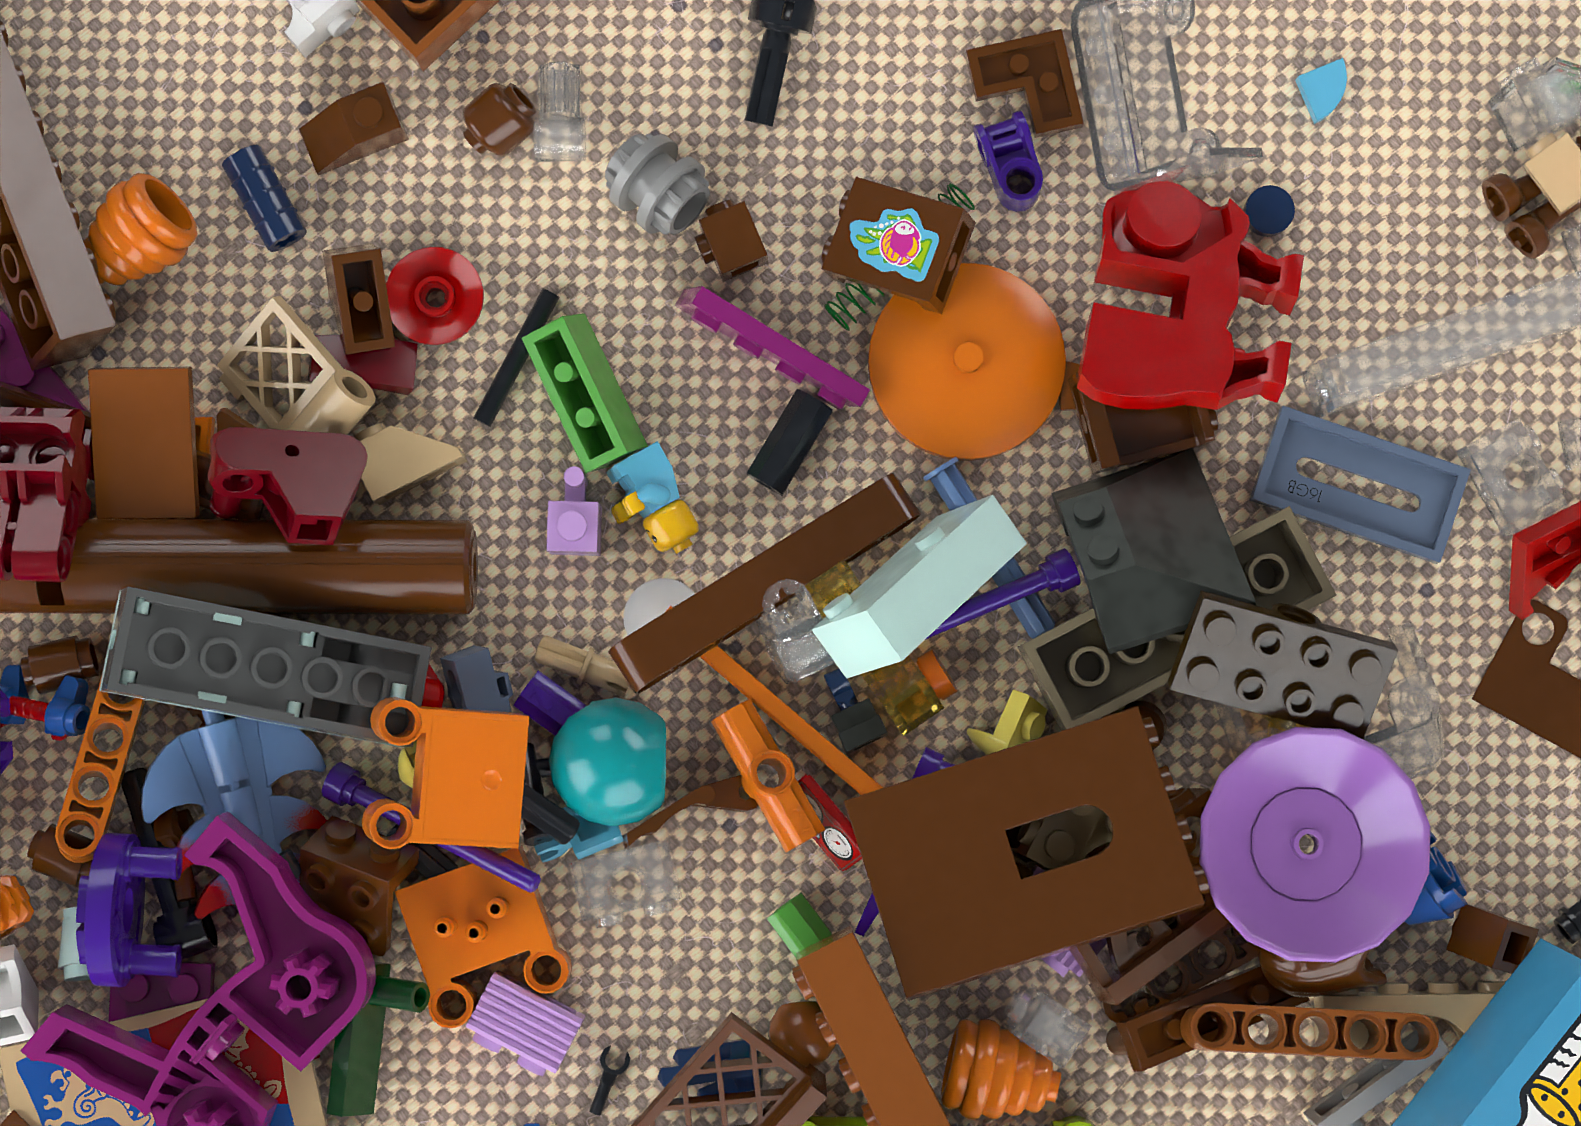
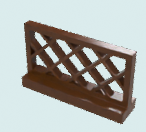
(787, 1105)

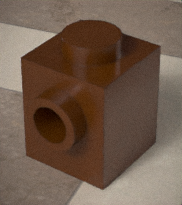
(730, 240)
(1491, 938)

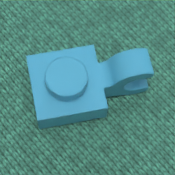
(589, 839)

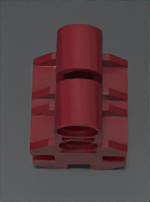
(42, 490)

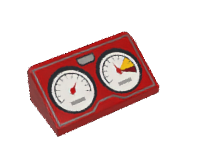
(838, 838)

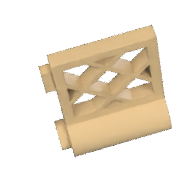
(329, 403)

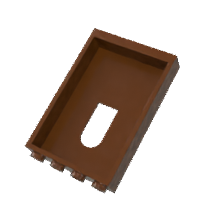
(951, 879)

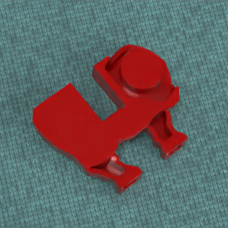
(1196, 254)

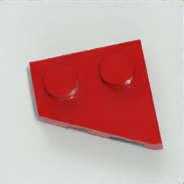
(1543, 556)

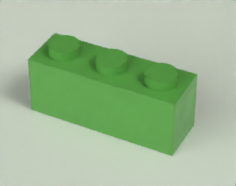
(584, 392)

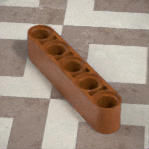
(1333, 1029)

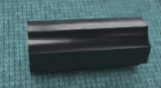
(789, 442)

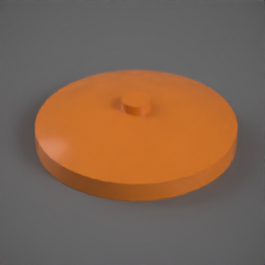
(976, 373)

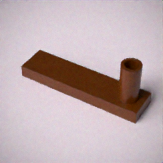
(1156, 1033)

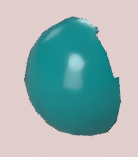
(611, 762)

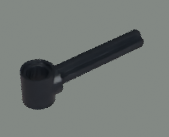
(178, 920)

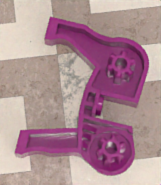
(296, 996)

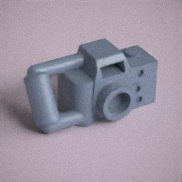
(474, 682)

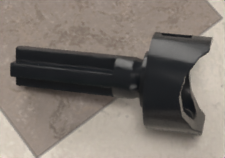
(774, 51)

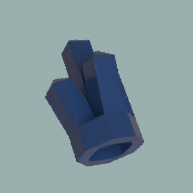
(733, 1081)

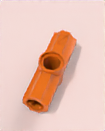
(752, 745)

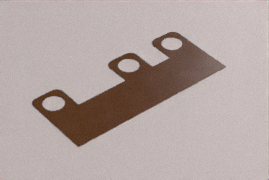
(1532, 690)

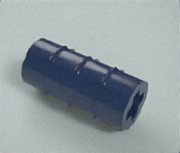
(264, 198)

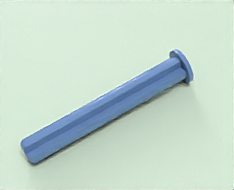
(957, 493)

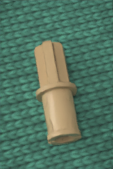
(581, 664)

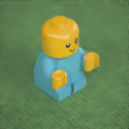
(654, 495)

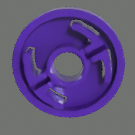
(113, 911)

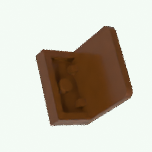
(355, 878)

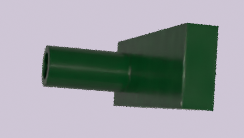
(360, 1043)

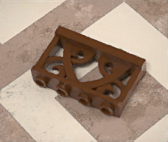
(1167, 944)

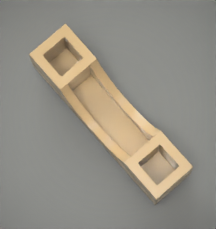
(1441, 1000)

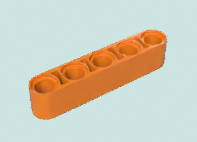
(96, 763)

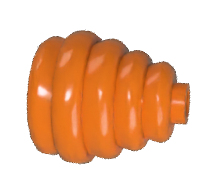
(139, 230)
(995, 1073)

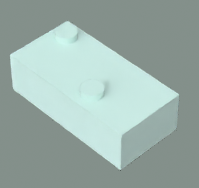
(918, 587)

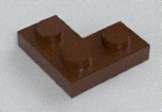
(1031, 65)

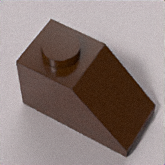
(353, 128)
(359, 297)

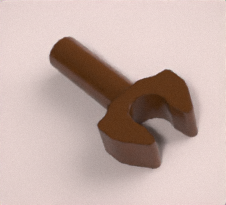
(168, 830)

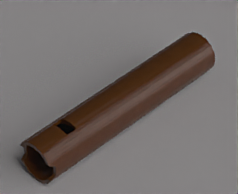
(254, 569)

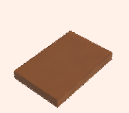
(144, 442)

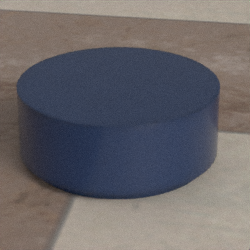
(1269, 210)

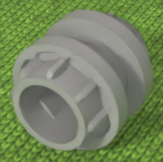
(649, 177)

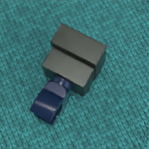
(857, 721)

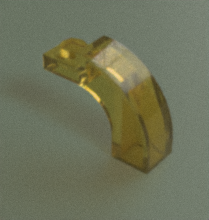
(897, 687)

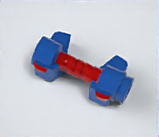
(63, 716)

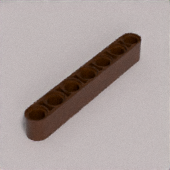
(738, 596)

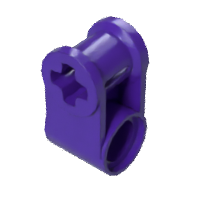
(1008, 152)

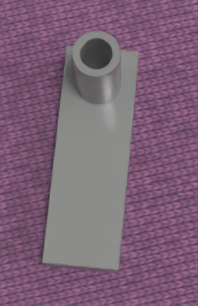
(1370, 1087)

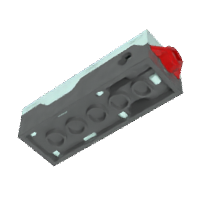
(263, 666)

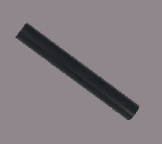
(515, 359)

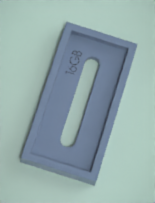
(1431, 479)

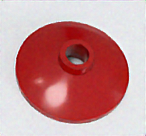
(430, 271)

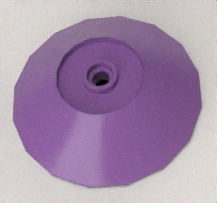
(1365, 853)

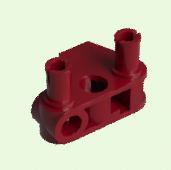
(297, 474)

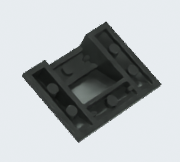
(1150, 547)

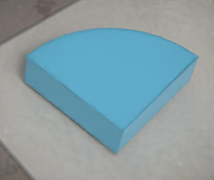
(1323, 88)

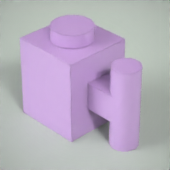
(574, 523)

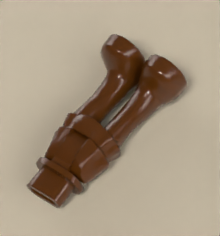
(1529, 231)

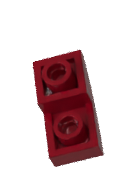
(381, 369)

